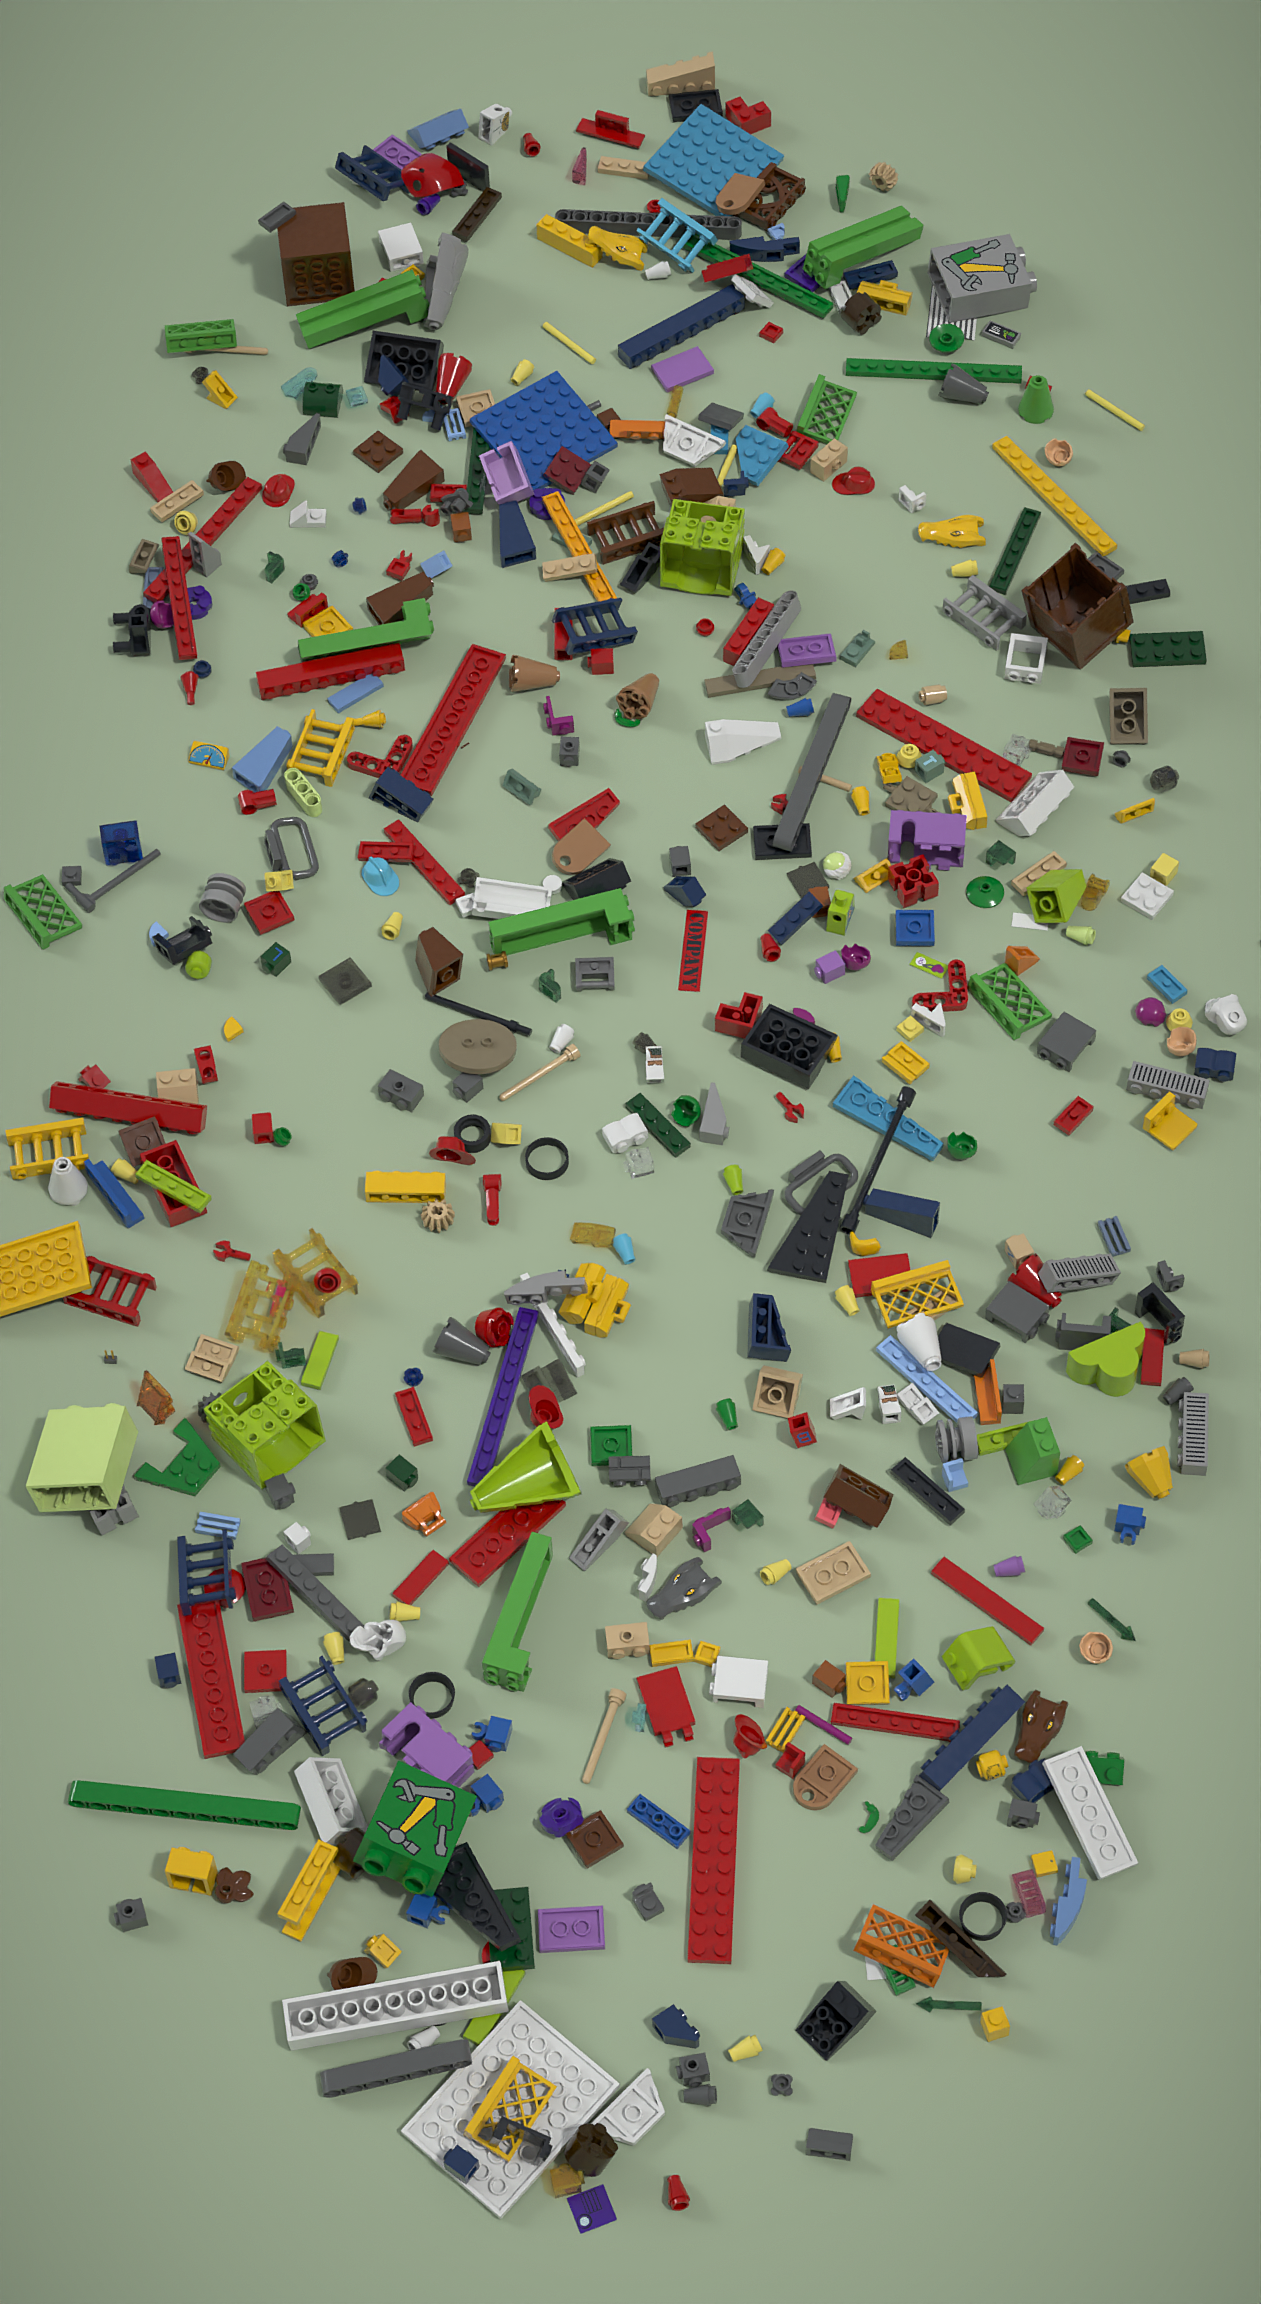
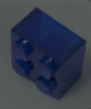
(121, 842)

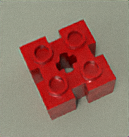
(913, 881)

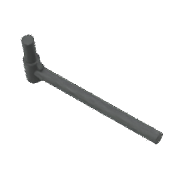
(88, 901)

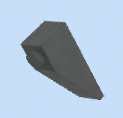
(302, 441)

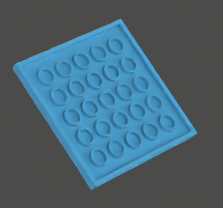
(706, 155)

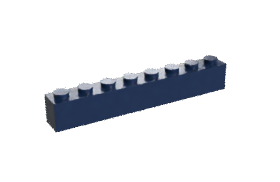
(681, 326)

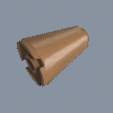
(531, 674)

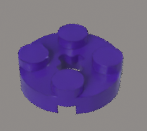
(536, 504)
(203, 599)
(571, 1816)

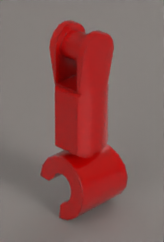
(430, 517)
(492, 1184)

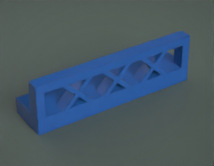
(114, 1193)

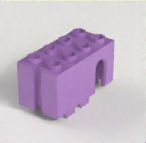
(934, 835)
(430, 1746)

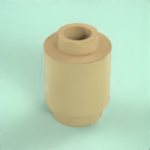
(933, 694)

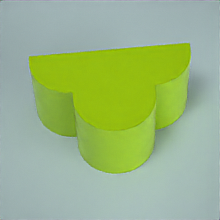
(1109, 1361)

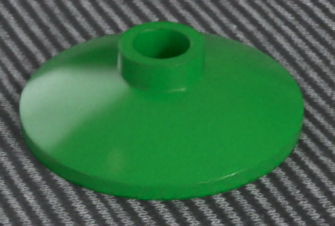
(949, 333)
(985, 897)

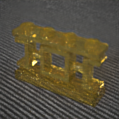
(248, 1299)

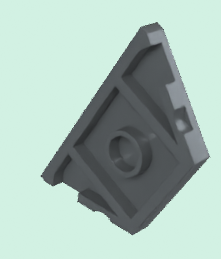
(746, 1220)

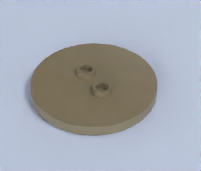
(477, 1046)

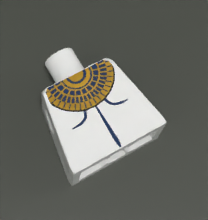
(493, 123)

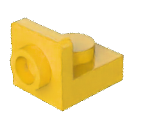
(382, 1949)

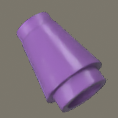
(1010, 1567)

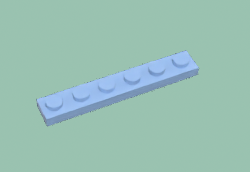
(925, 1380)

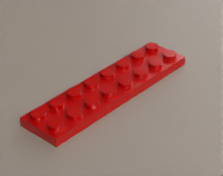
(211, 1679)

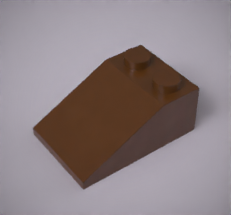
(690, 484)

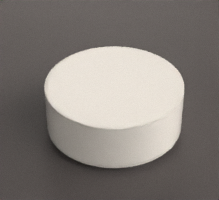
(553, 882)

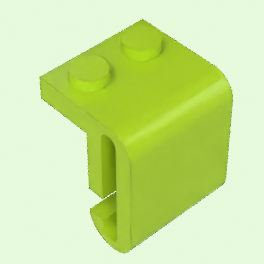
(977, 1655)

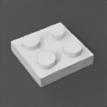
(752, 292)
(1147, 896)

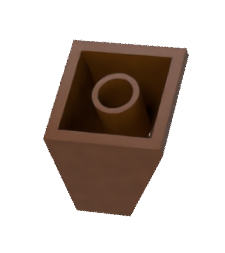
(437, 961)

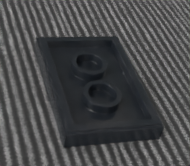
(684, 104)
(471, 168)
(764, 847)
(966, 1349)

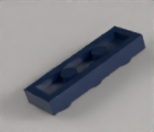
(871, 274)
(795, 918)

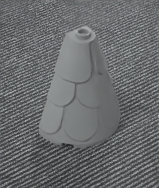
(443, 278)

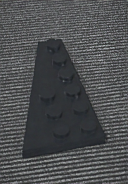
(811, 1241)
(471, 1897)

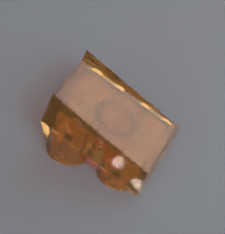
(155, 1399)

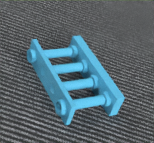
(679, 219)

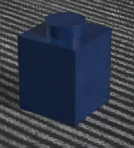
(167, 1670)
(461, 2163)

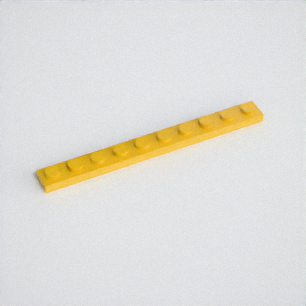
(1054, 496)

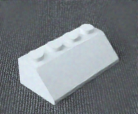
(1035, 802)
(330, 1798)

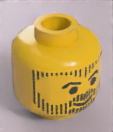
(992, 1765)

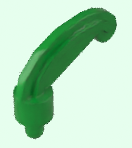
(625, 722)
(873, 1818)

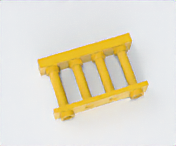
(334, 758)
(44, 1132)
(309, 1890)

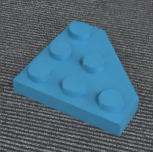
(758, 453)

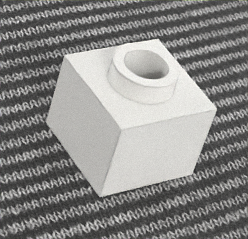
(297, 1537)

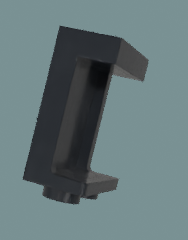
(184, 943)
(1153, 1300)

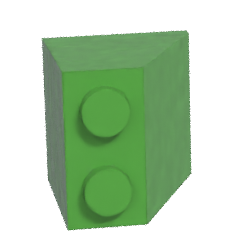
(1034, 1452)

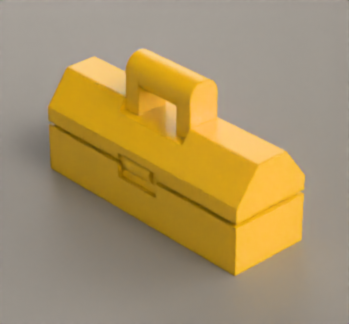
(888, 296)
(971, 801)
(576, 1307)
(603, 1312)

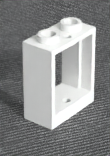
(1027, 644)

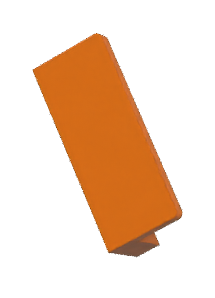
(988, 1396)

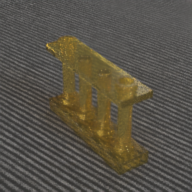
(306, 1289)

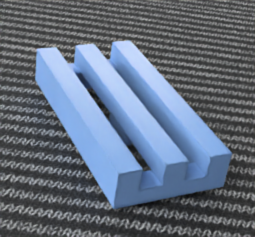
(456, 434)
(203, 1520)

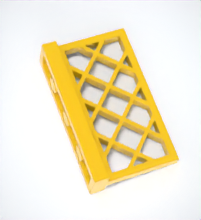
(913, 1278)
(497, 2093)

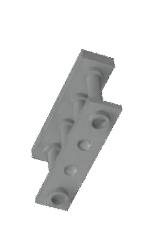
(989, 598)

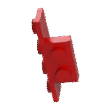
(611, 128)

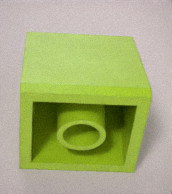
(1056, 895)

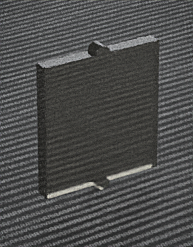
(806, 878)
(360, 1519)

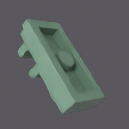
(857, 649)
(521, 786)

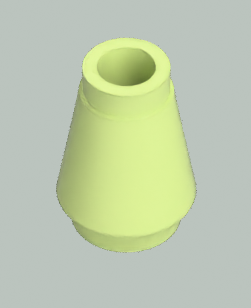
(1082, 934)

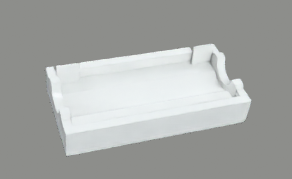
(504, 899)

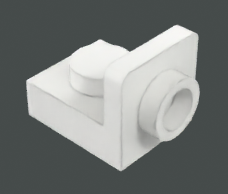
(910, 500)

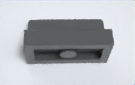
(829, 2144)

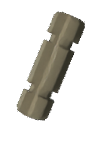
(1046, 748)

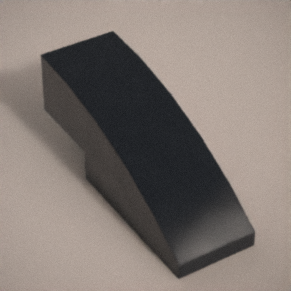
(642, 568)

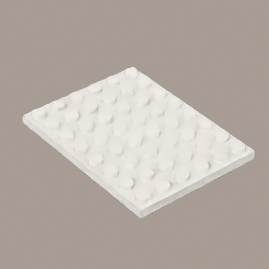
(578, 2097)

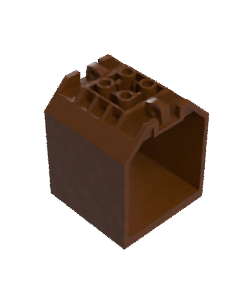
(316, 254)

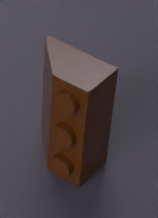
(858, 1496)

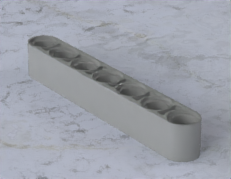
(766, 639)

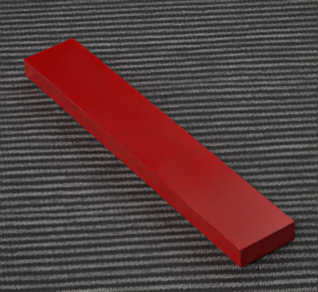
(987, 1601)
(893, 1722)

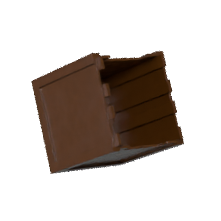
(1077, 607)

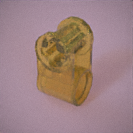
(1094, 892)

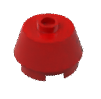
(494, 1326)

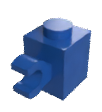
(1129, 1522)
(914, 1678)
(496, 1733)
(488, 1795)
(424, 1909)

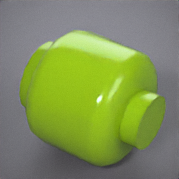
(198, 965)

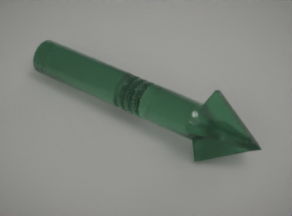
(1126, 1632)
(929, 2004)

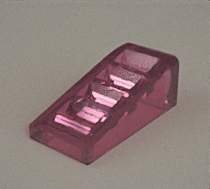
(580, 167)
(1031, 1906)

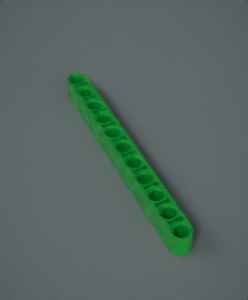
(184, 1805)

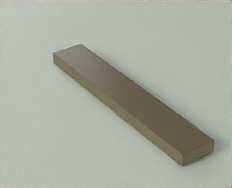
(766, 677)

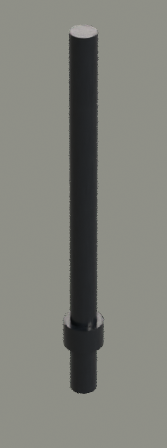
(512, 1025)

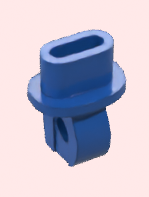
(746, 597)

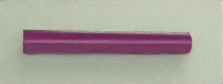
(824, 1725)

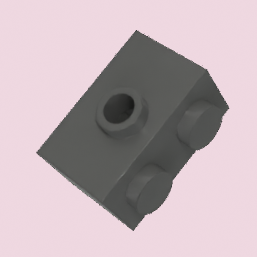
(400, 1090)

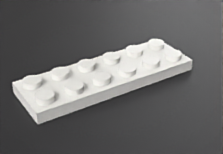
(1090, 1813)

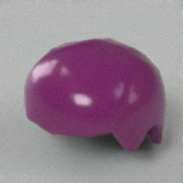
(161, 615)
(855, 957)
(1150, 1011)

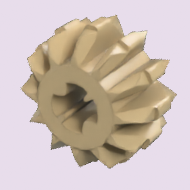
(883, 176)
(437, 1215)

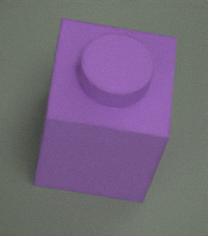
(829, 967)

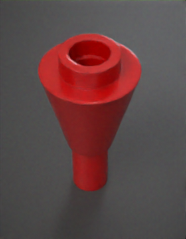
(189, 681)

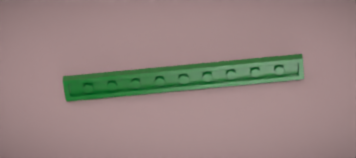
(766, 279)
(931, 370)

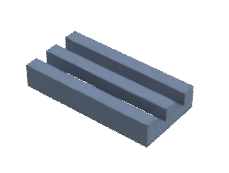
(1108, 1222)

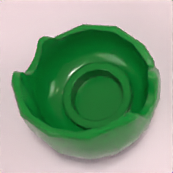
(686, 1110)
(961, 1146)

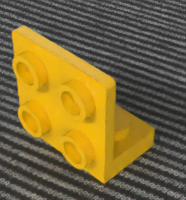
(1168, 1122)

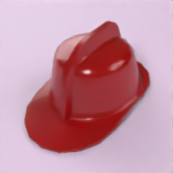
(854, 481)
(278, 490)
(451, 1150)
(544, 1407)
(748, 1736)

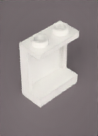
(401, 246)
(739, 1680)

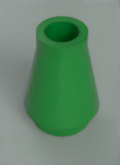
(727, 1412)

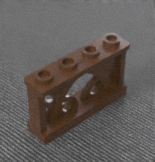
(775, 209)

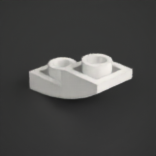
(649, 1573)

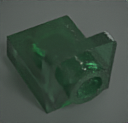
(274, 567)
(549, 987)
(290, 1358)

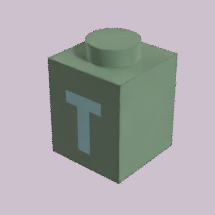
(929, 766)

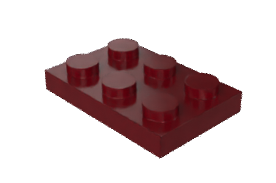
(266, 1590)

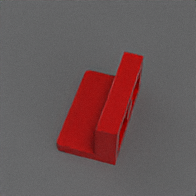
(308, 608)

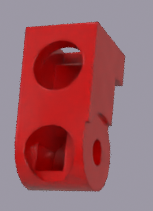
(206, 1064)

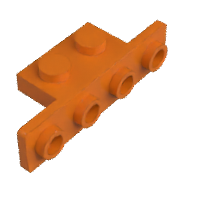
(637, 429)

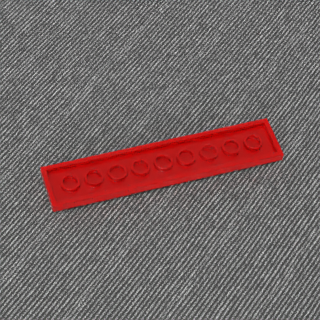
(453, 717)
(957, 750)
(714, 1861)

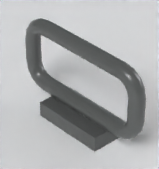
(276, 851)
(809, 1169)

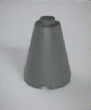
(963, 387)
(461, 1344)

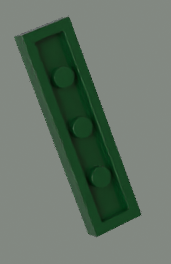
(658, 1125)

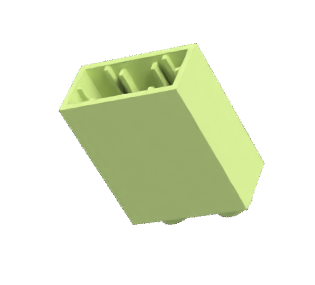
(82, 1458)

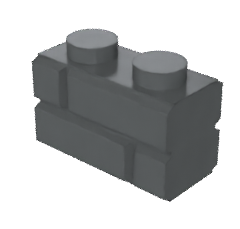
(629, 1468)

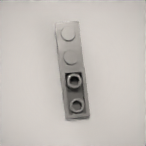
(537, 1288)

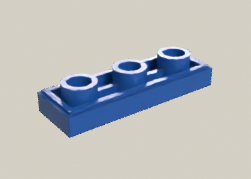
(668, 1828)

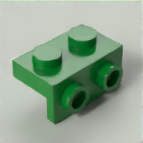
(1107, 1768)

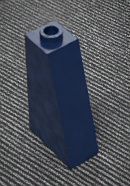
(515, 538)
(904, 1211)

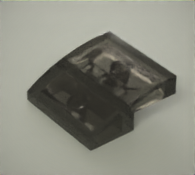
(553, 1377)

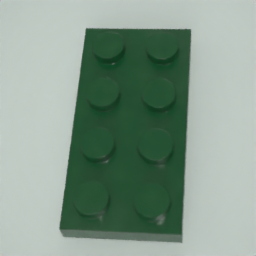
(1167, 649)
(517, 1906)

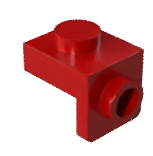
(93, 1077)

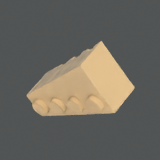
(682, 76)

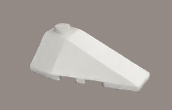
(736, 737)

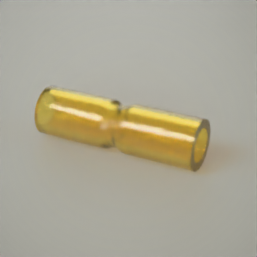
(674, 401)

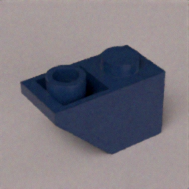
(674, 2029)

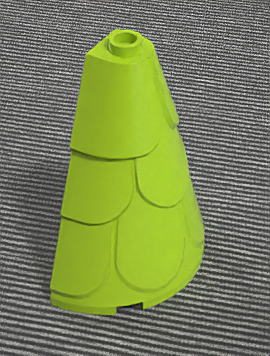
(527, 1476)

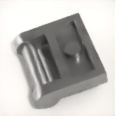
(594, 968)

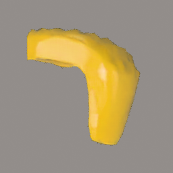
(864, 1247)

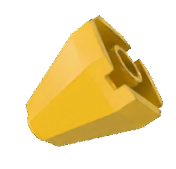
(1152, 1472)

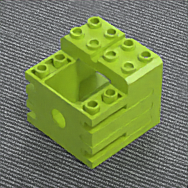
(698, 553)
(270, 1428)

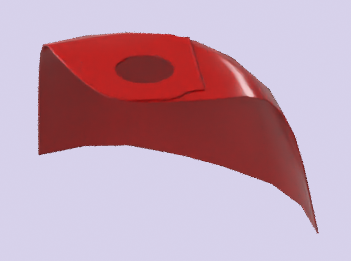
(437, 176)

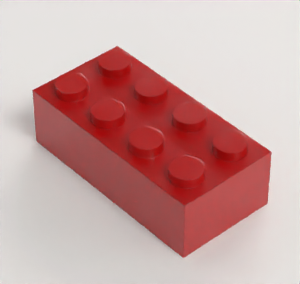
(172, 1160)

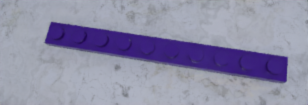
(503, 1395)

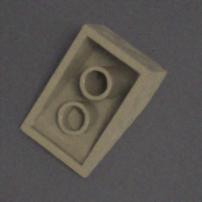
(1128, 716)

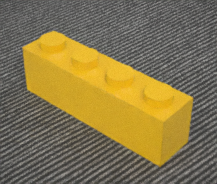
(568, 240)
(405, 1187)

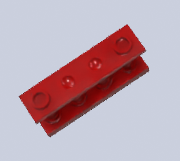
(111, 1308)

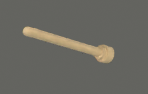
(240, 349)
(570, 1053)
(616, 1698)

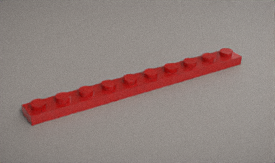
(209, 532)

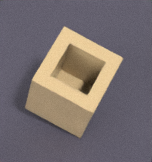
(1018, 1249)

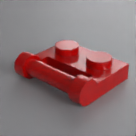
(801, 451)

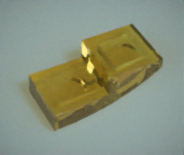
(592, 1233)

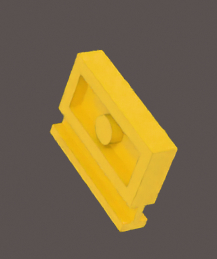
(905, 1062)

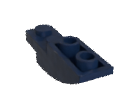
(765, 250)

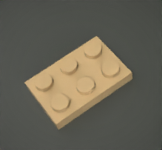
(833, 1572)

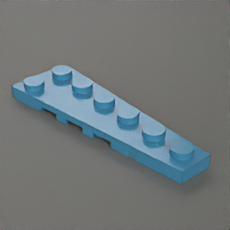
(874, 1111)

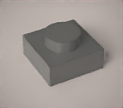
(71, 875)

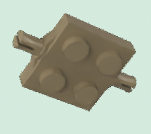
(910, 796)

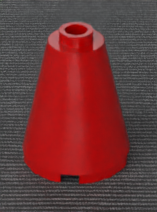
(451, 374)
(1029, 1280)

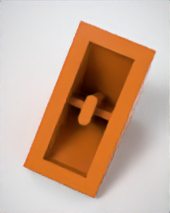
(1020, 958)

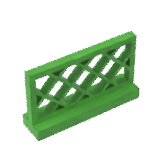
(200, 335)
(814, 402)
(29, 916)
(997, 1006)

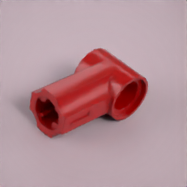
(770, 420)
(251, 801)

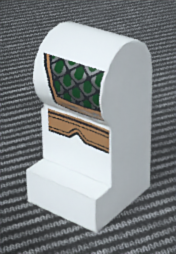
(654, 1065)
(889, 1404)

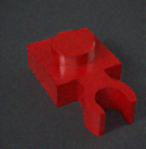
(399, 567)

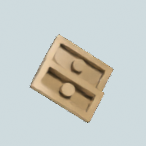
(212, 1358)

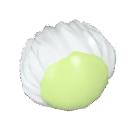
(837, 865)

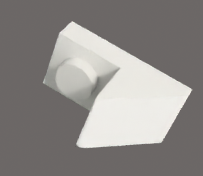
(305, 517)
(755, 554)
(931, 1020)
(849, 1403)

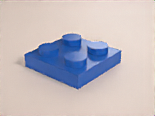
(915, 928)

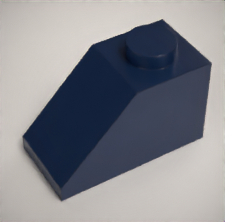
(390, 377)
(686, 890)

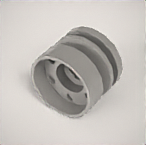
(222, 897)
(958, 1439)

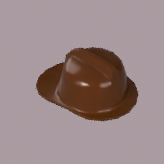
(226, 475)
(352, 1973)

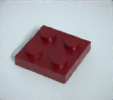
(567, 470)
(1082, 756)

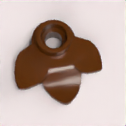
(235, 1883)

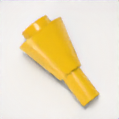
(373, 719)

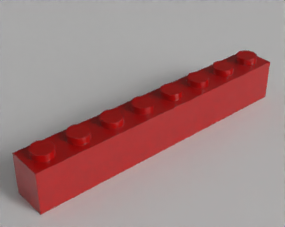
(330, 671)
(127, 1107)

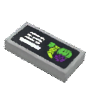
(1001, 334)

